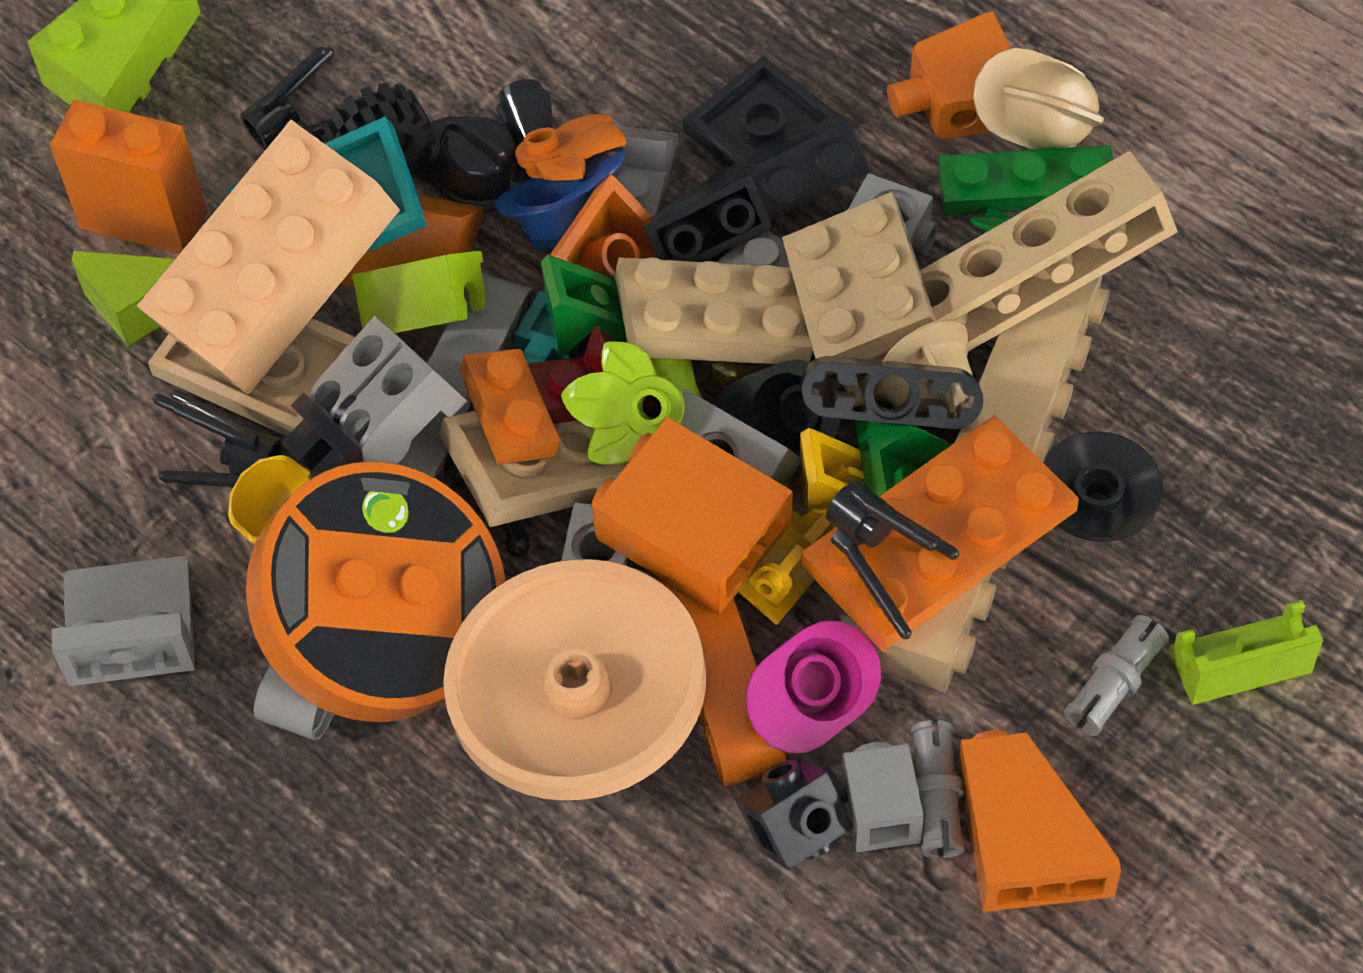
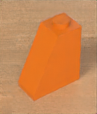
(1028, 829)

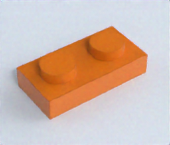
(509, 406)

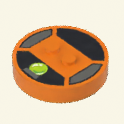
(368, 587)

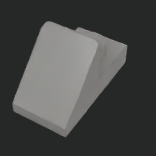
(647, 165)

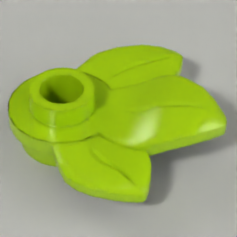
(614, 401)

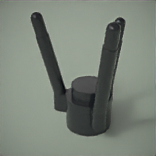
(274, 110)
(239, 451)
(868, 521)

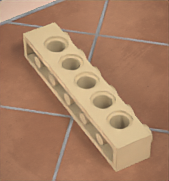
(1045, 252)

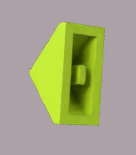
(117, 286)

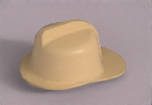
(1035, 100)
(931, 344)

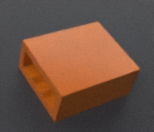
(129, 176)
(692, 514)

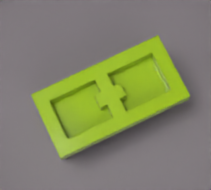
(421, 291)
(1246, 655)

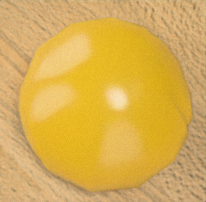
(262, 492)

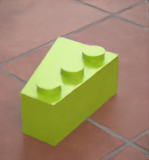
(110, 48)

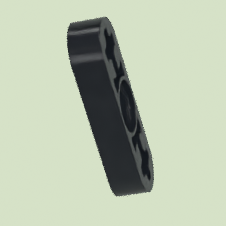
(939, 381)

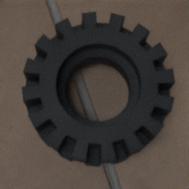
(399, 107)

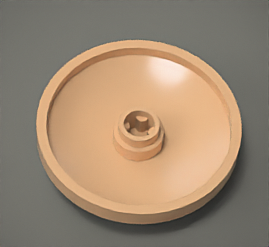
(575, 679)

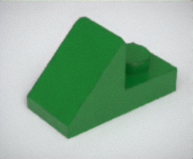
(579, 302)
(894, 452)

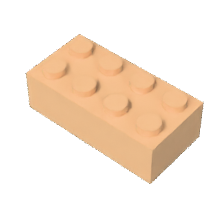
(269, 257)

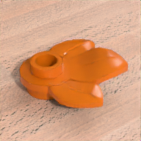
(562, 151)

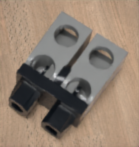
(369, 404)

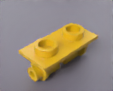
(780, 576)

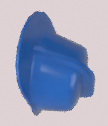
(549, 207)

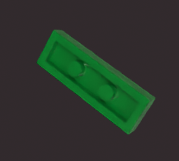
(1012, 178)

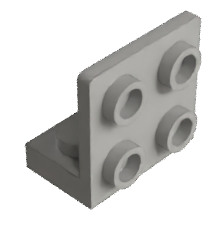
(126, 621)

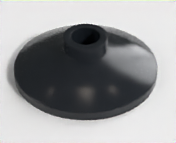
(1111, 467)

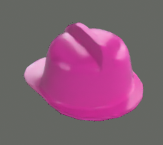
(813, 686)

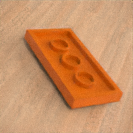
(977, 495)

